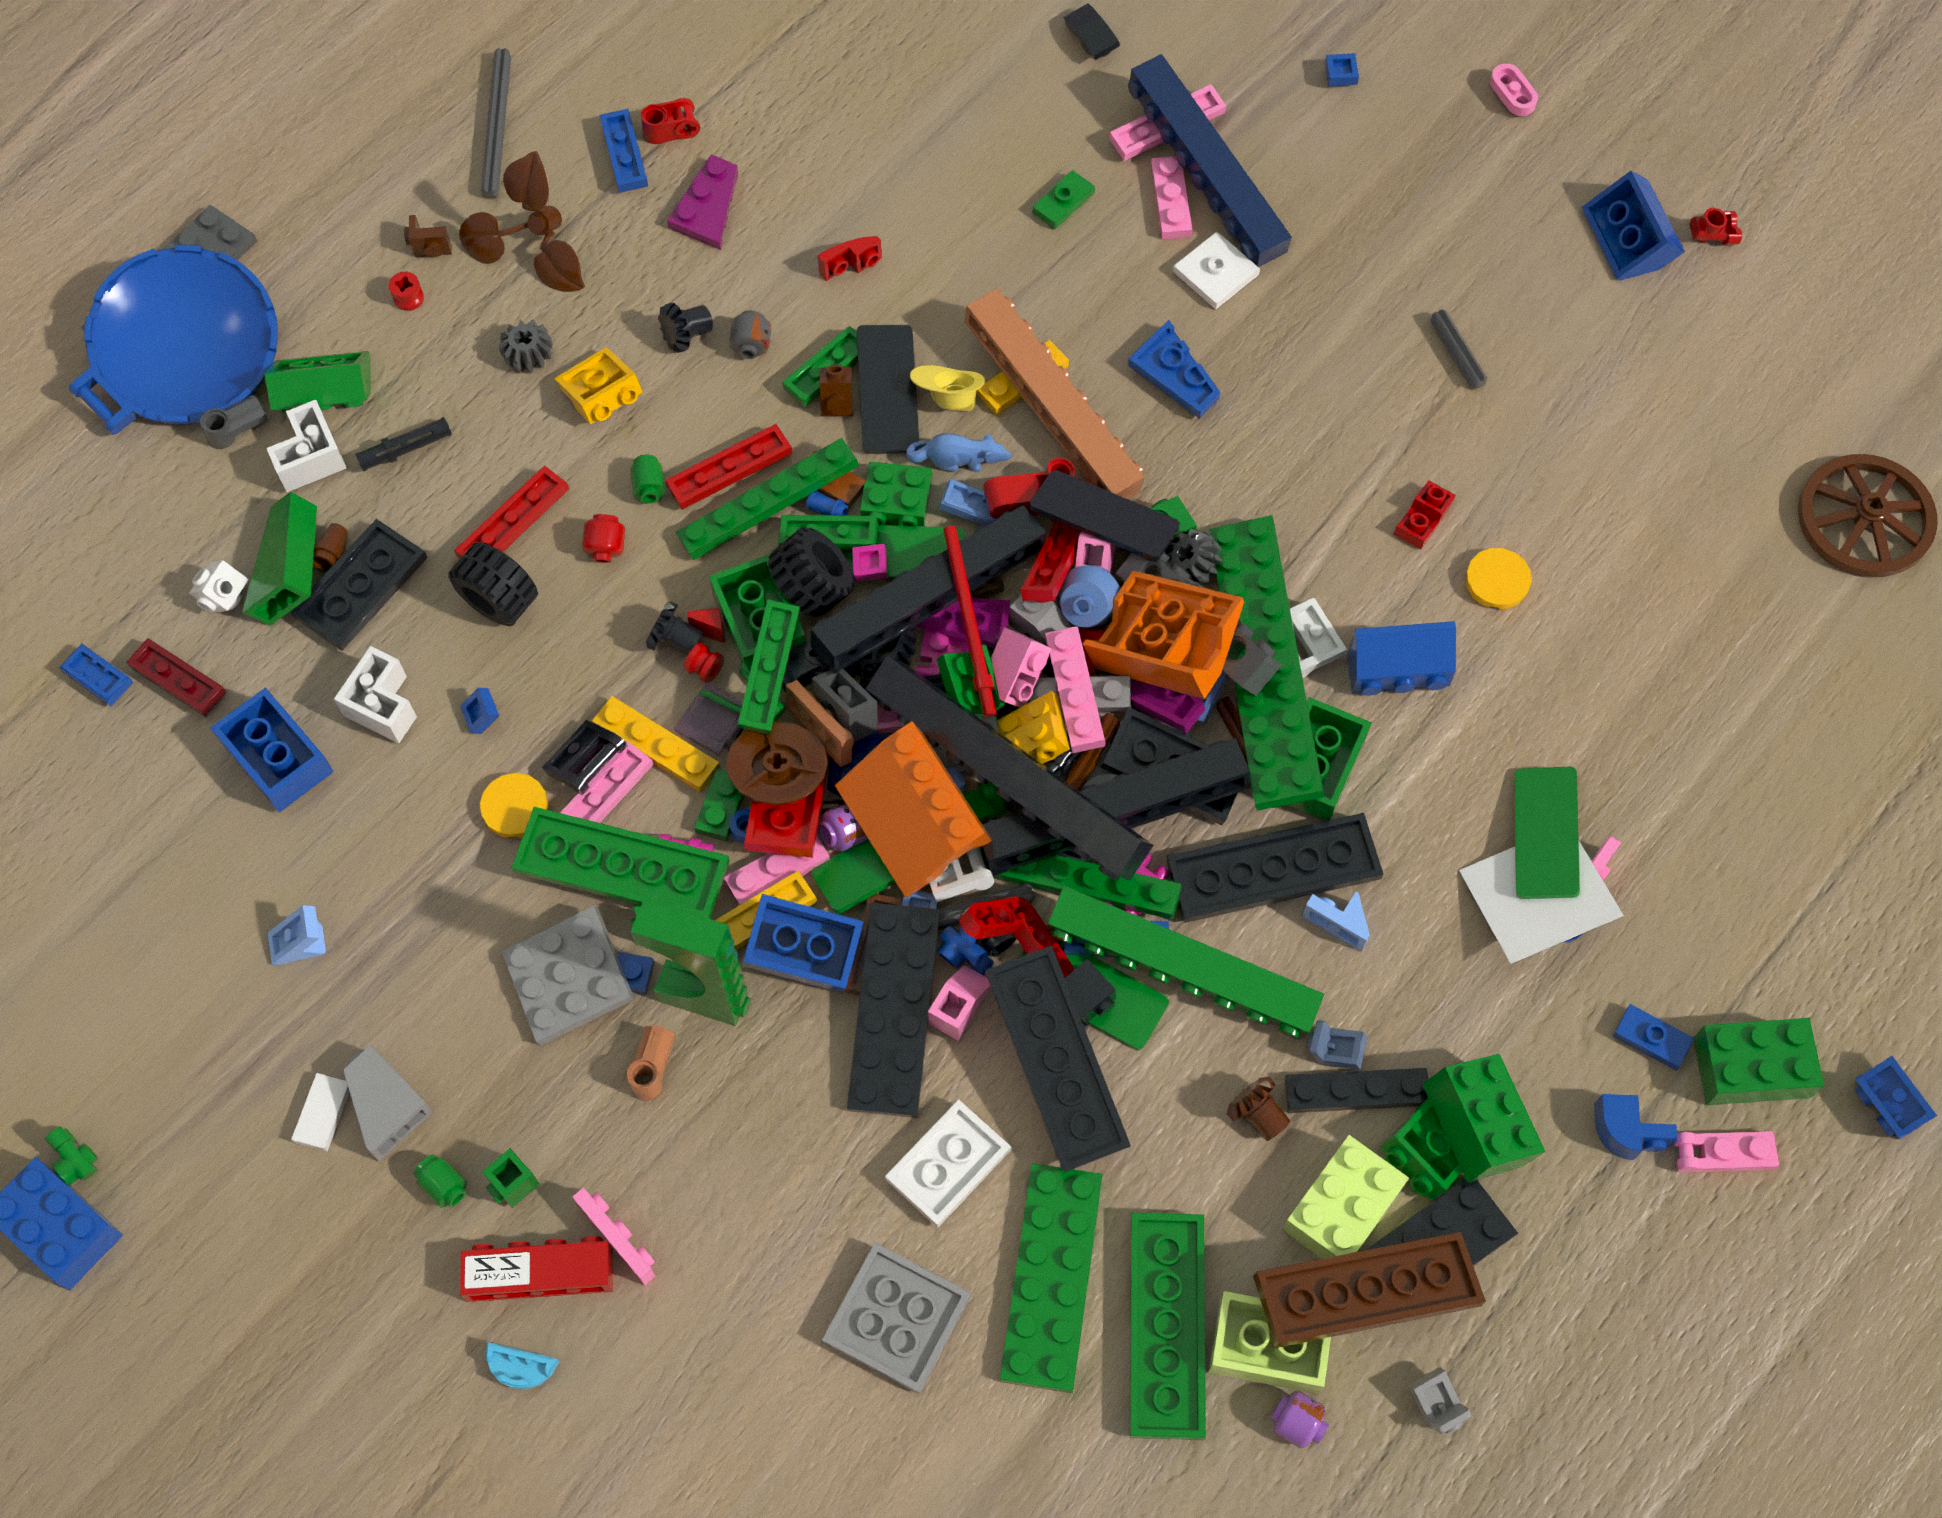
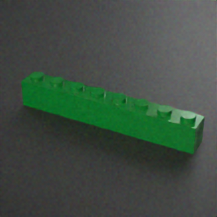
(1185, 962)

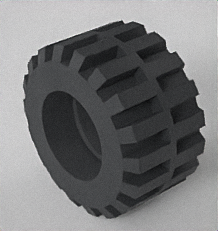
(811, 572)
(493, 584)

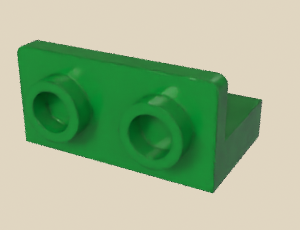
(957, 677)

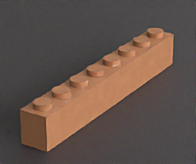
(1052, 395)

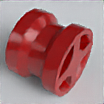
(412, 295)
(703, 662)

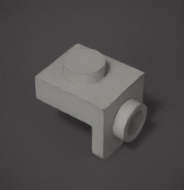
(1439, 1402)

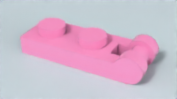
(1727, 1151)

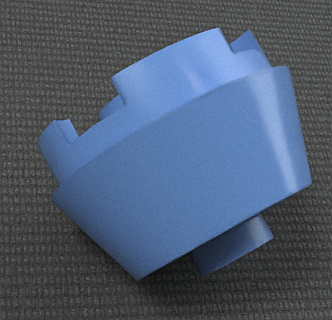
(1088, 596)

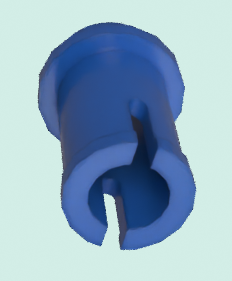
(825, 505)

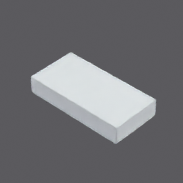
(321, 1112)

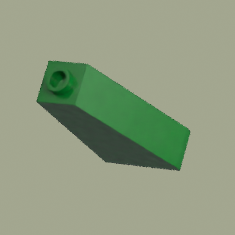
(283, 561)

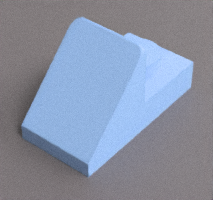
(1346, 925)
(297, 937)

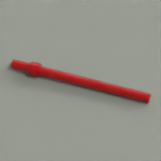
(982, 681)

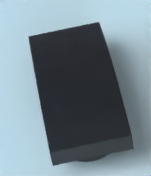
(1092, 31)

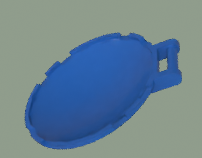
(176, 337)

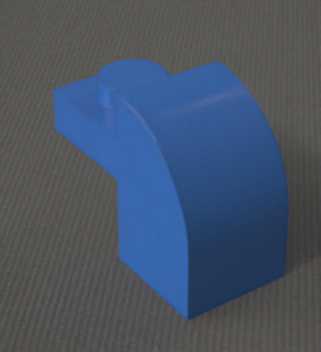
(1621, 1131)

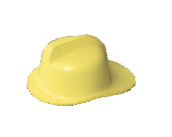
(949, 387)

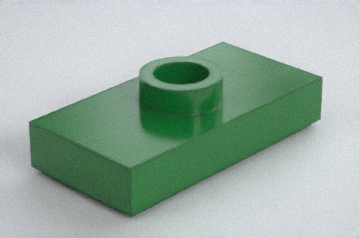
(1063, 199)

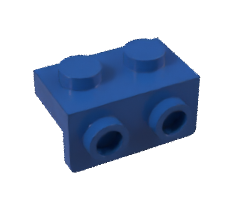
(1895, 1097)

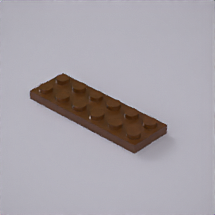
(1368, 1289)

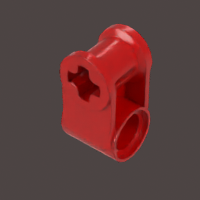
(666, 121)

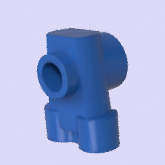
(959, 947)

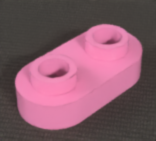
(1518, 93)

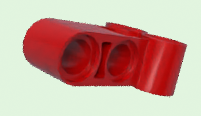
(1013, 491)

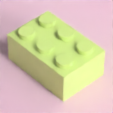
(1345, 1201)
(1247, 1352)

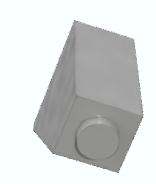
(382, 1102)

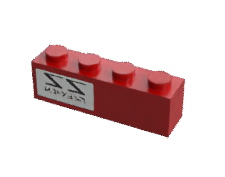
(536, 1270)

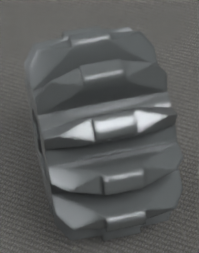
(525, 346)
(1196, 555)

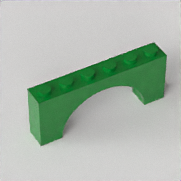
(704, 965)

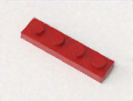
(728, 466)
(518, 512)
(1051, 565)

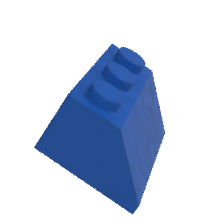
(1632, 227)
(1402, 658)

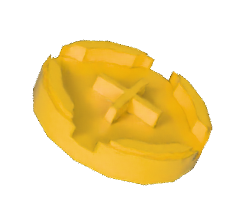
(1498, 578)
(509, 803)

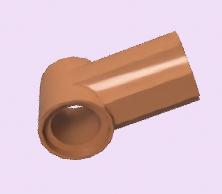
(650, 1060)

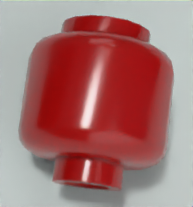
(603, 538)

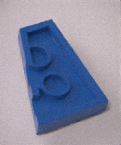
(1172, 369)

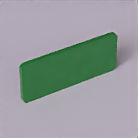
(908, 546)
(1546, 833)
(852, 877)
(1135, 1007)

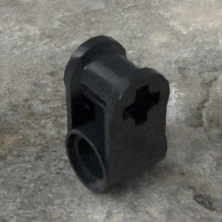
(802, 665)

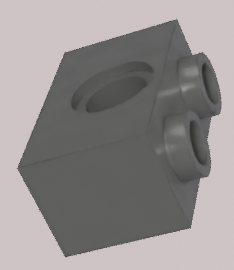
(847, 702)

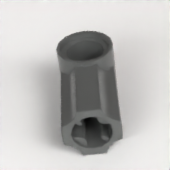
(233, 421)

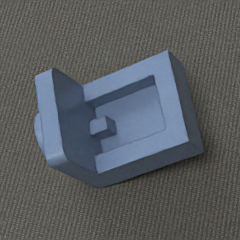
(1337, 1046)

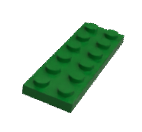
(619, 863)
(1051, 1278)
(1167, 1327)

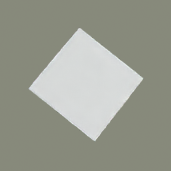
(1536, 924)

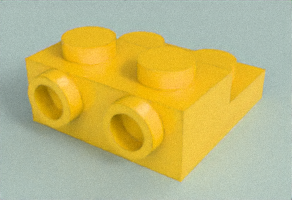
(599, 385)
(1037, 728)

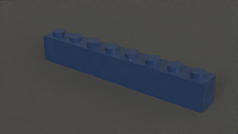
(1209, 161)

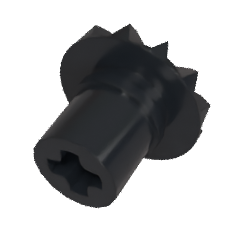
(681, 325)
(673, 631)

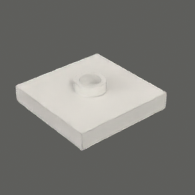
(1216, 270)

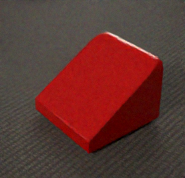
(708, 621)

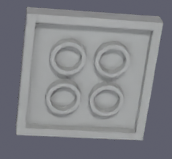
(567, 975)
(897, 1318)

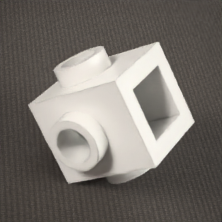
(218, 587)

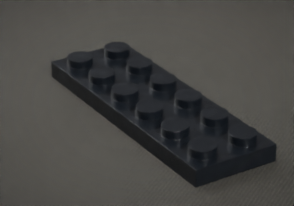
(1275, 867)
(893, 1010)
(1057, 1059)

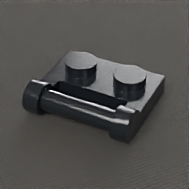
(579, 750)

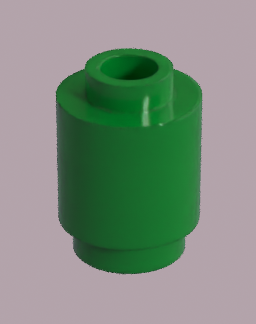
(647, 479)
(440, 1181)

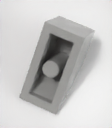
(1036, 618)

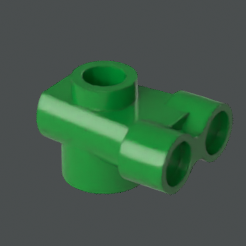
(75, 1160)

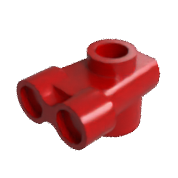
(1716, 226)

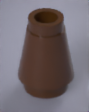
(329, 547)

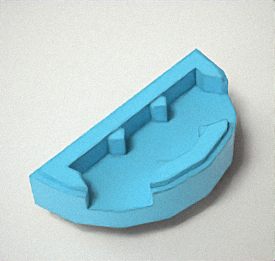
(518, 1367)

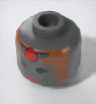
(750, 334)

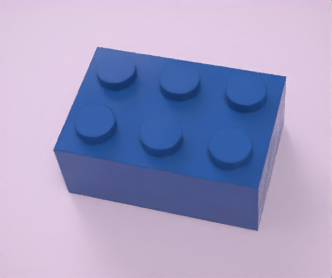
(272, 749)
(802, 943)
(54, 1224)

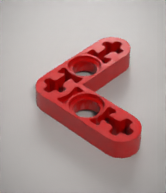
(1015, 917)

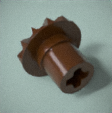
(1259, 1108)

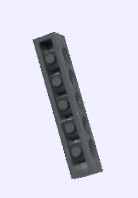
(1256, 664)

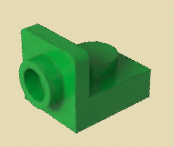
(985, 801)

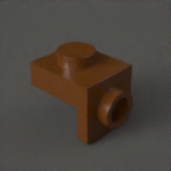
(427, 241)
(836, 391)

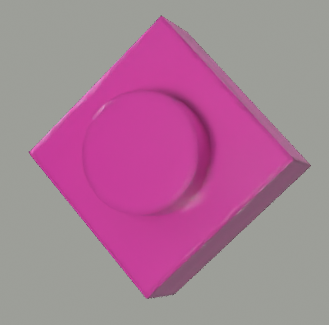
(870, 562)

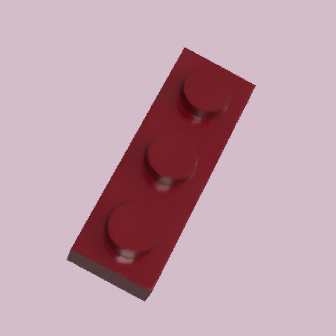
(176, 677)

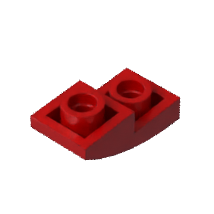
(858, 253)
(1424, 515)

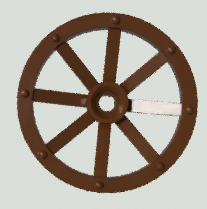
(1866, 517)

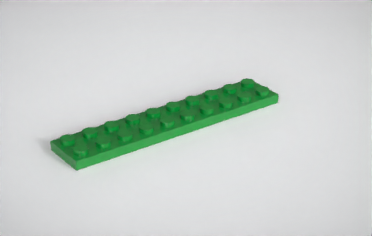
(1278, 719)

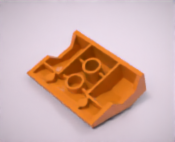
(1167, 634)
(911, 809)

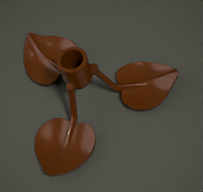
(526, 183)

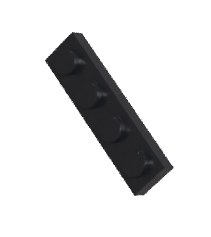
(1355, 1090)

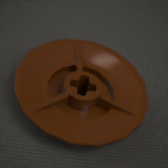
(789, 745)

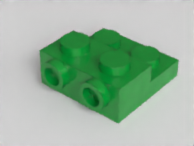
(896, 494)
(1423, 1152)

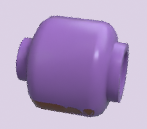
(841, 829)
(1299, 1419)

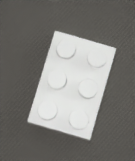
(948, 1163)

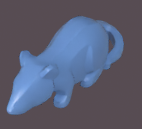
(953, 450)

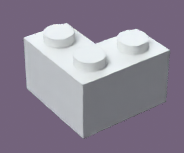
(308, 454)
(372, 699)

